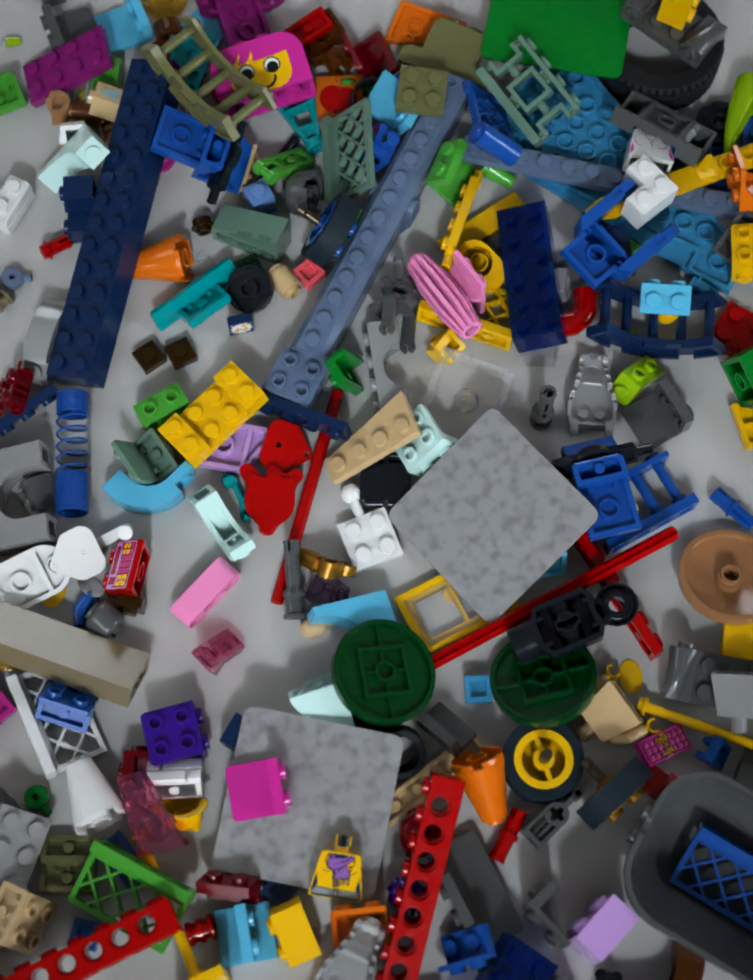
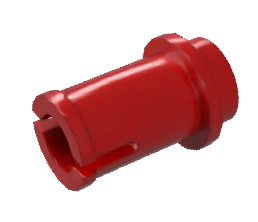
(55, 246)

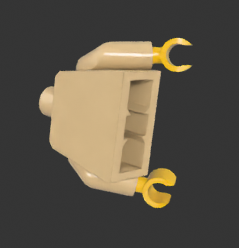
(612, 715)

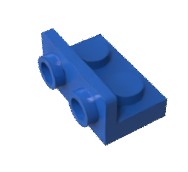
(467, 947)

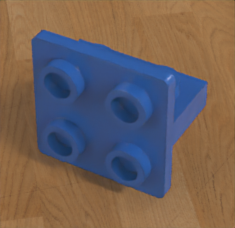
(65, 706)

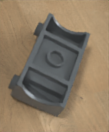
(689, 44)
(668, 125)
(690, 673)

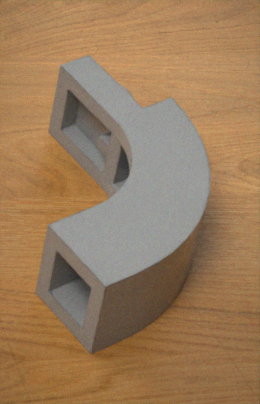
(41, 339)

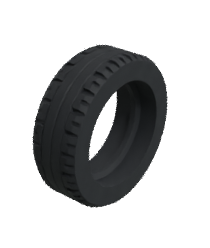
(670, 90)

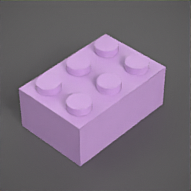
(602, 928)

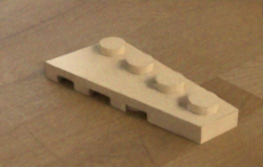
(377, 438)

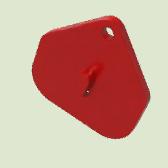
(291, 447)

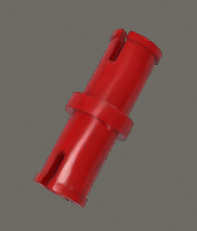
(508, 835)

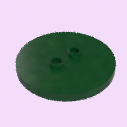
(383, 672)
(543, 690)

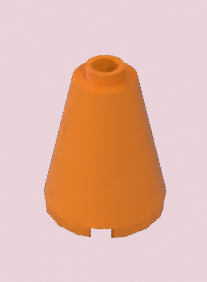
(166, 261)
(484, 782)

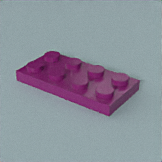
(68, 65)

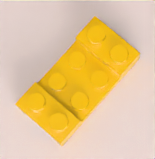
(214, 415)

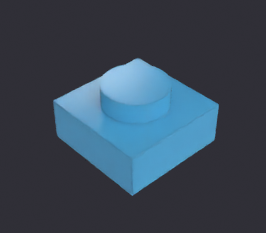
(477, 689)

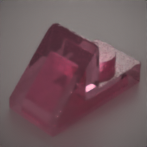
(218, 651)

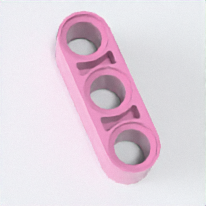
(205, 592)

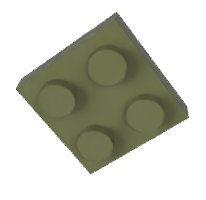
(421, 91)

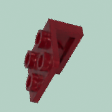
(370, 55)

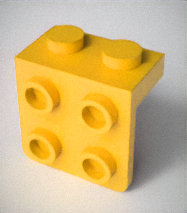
(742, 253)

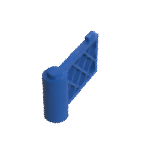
(490, 125)

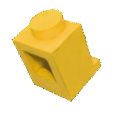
(439, 340)

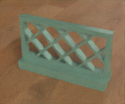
(337, 154)

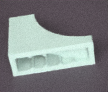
(81, 152)

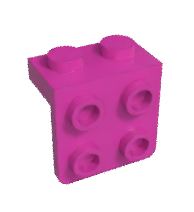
(258, 789)

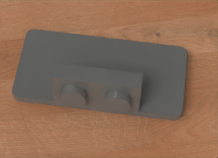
(476, 889)

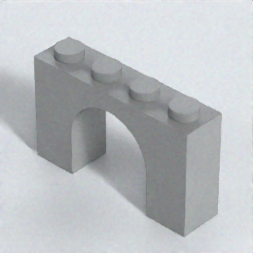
(23, 533)

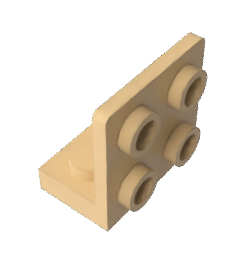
(23, 918)

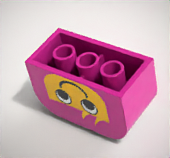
(273, 62)

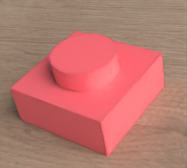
(309, 274)

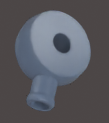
(18, 281)

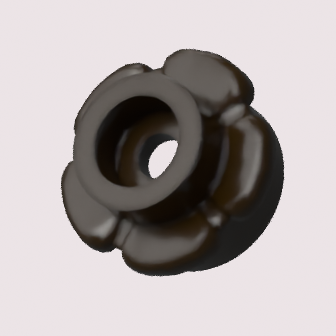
(202, 225)

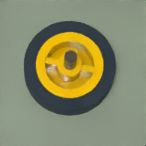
(543, 762)

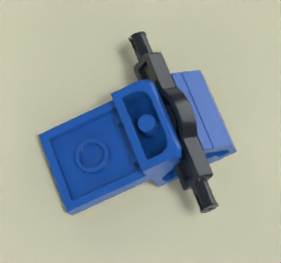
(194, 145)
(601, 476)

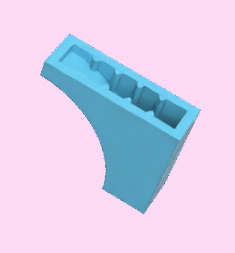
(353, 611)

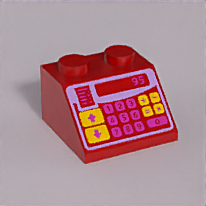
(128, 568)

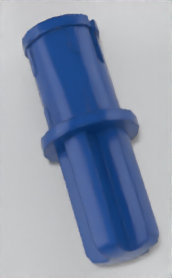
(732, 508)

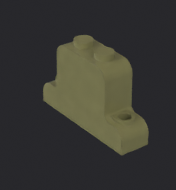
(449, 49)

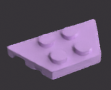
(239, 449)

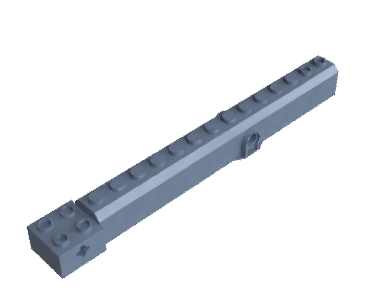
(391, 209)

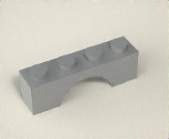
(380, 350)
(548, 356)

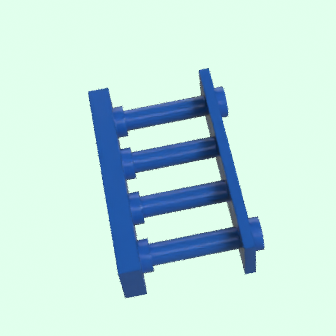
(659, 515)

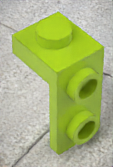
(635, 378)

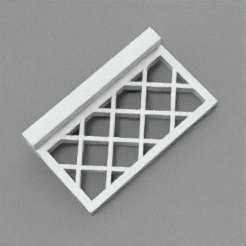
(37, 733)

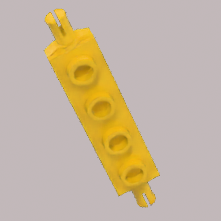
(457, 225)

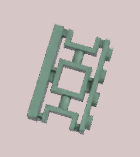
(515, 103)

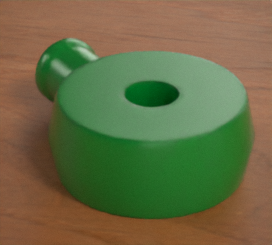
(41, 803)

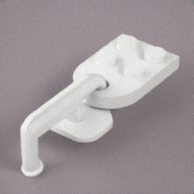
(78, 554)

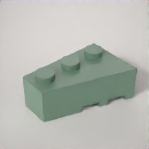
(253, 232)

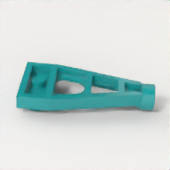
(308, 133)

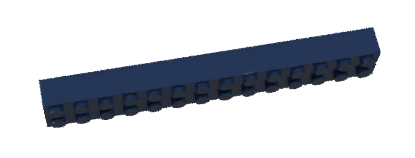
(112, 234)

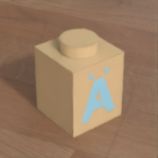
(104, 101)

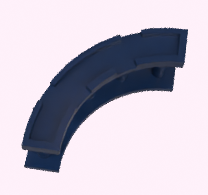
(652, 346)

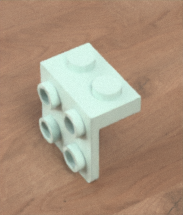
(426, 449)

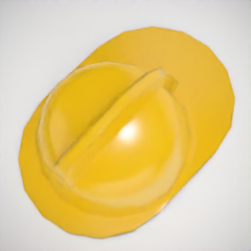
(484, 262)
(186, 812)

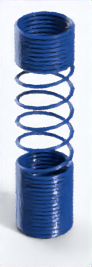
(72, 484)

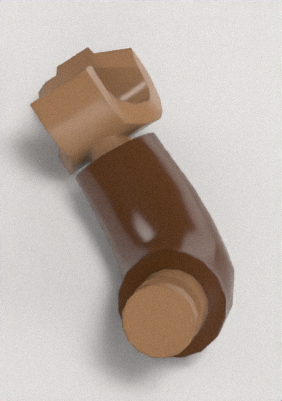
(62, 111)

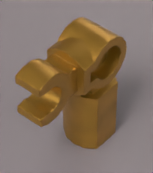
(324, 566)

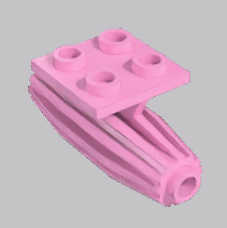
(451, 291)

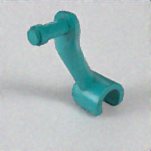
(230, 481)

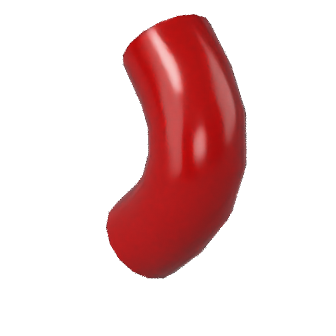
(583, 310)

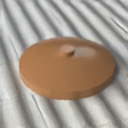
(718, 576)

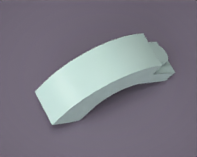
(221, 524)

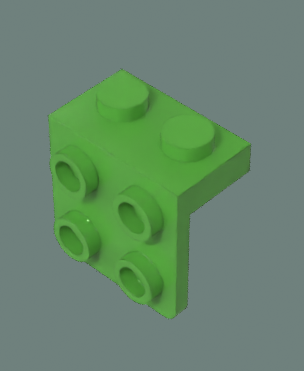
(449, 172)

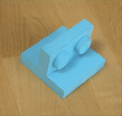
(244, 934)

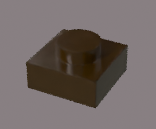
(180, 353)
(149, 357)
(130, 605)

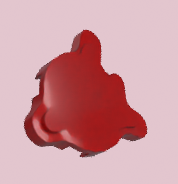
(269, 497)

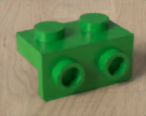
(341, 368)

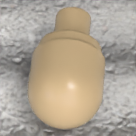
(313, 631)

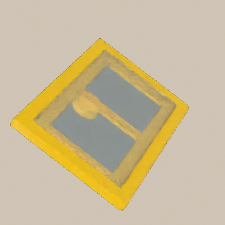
(439, 613)

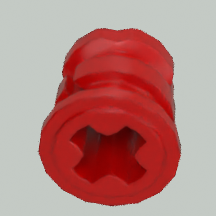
(201, 930)

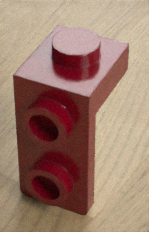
(131, 758)

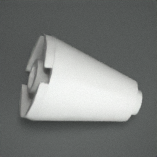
(91, 797)

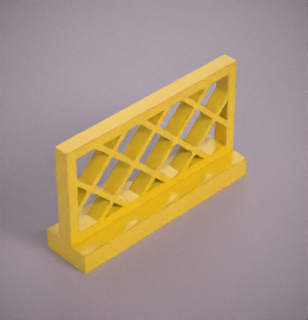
(490, 332)

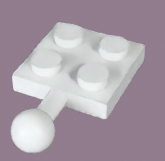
(368, 536)

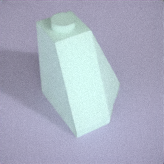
(320, 701)

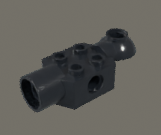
(571, 622)

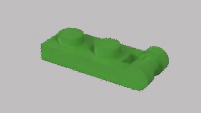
(283, 164)

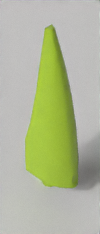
(739, 109)

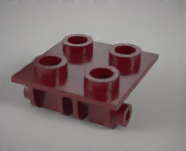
(15, 389)

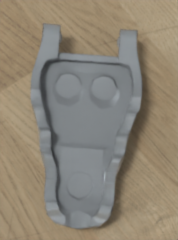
(592, 399)
(356, 954)

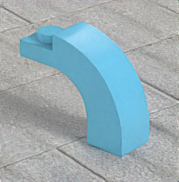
(152, 498)

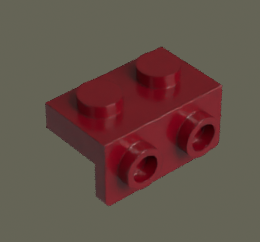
(230, 886)

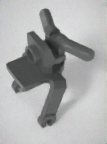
(398, 299)

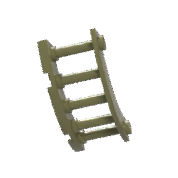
(192, 99)

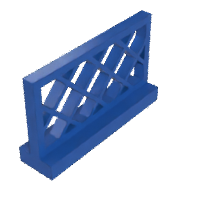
(728, 850)

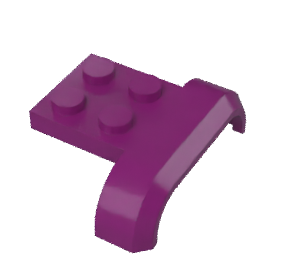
(239, 18)

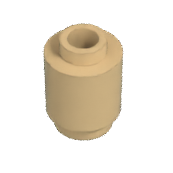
(285, 281)

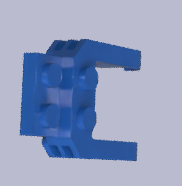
(597, 254)

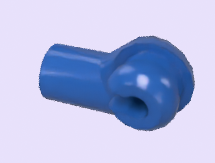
(80, 608)

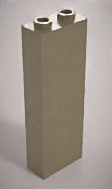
(70, 655)

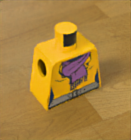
(339, 872)

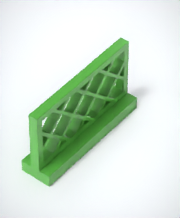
(136, 870)

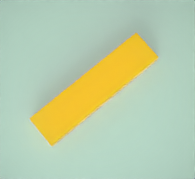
(486, 222)

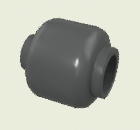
(104, 619)

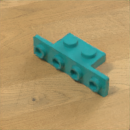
(197, 299)

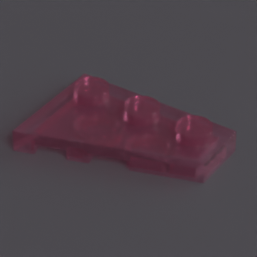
(148, 820)

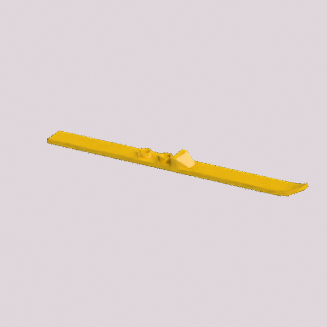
(690, 178)

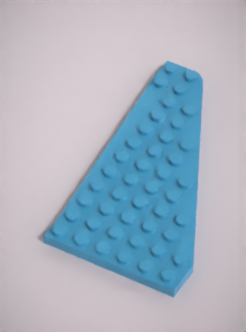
(597, 141)

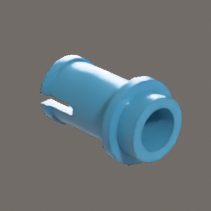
(700, 286)

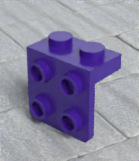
(174, 733)

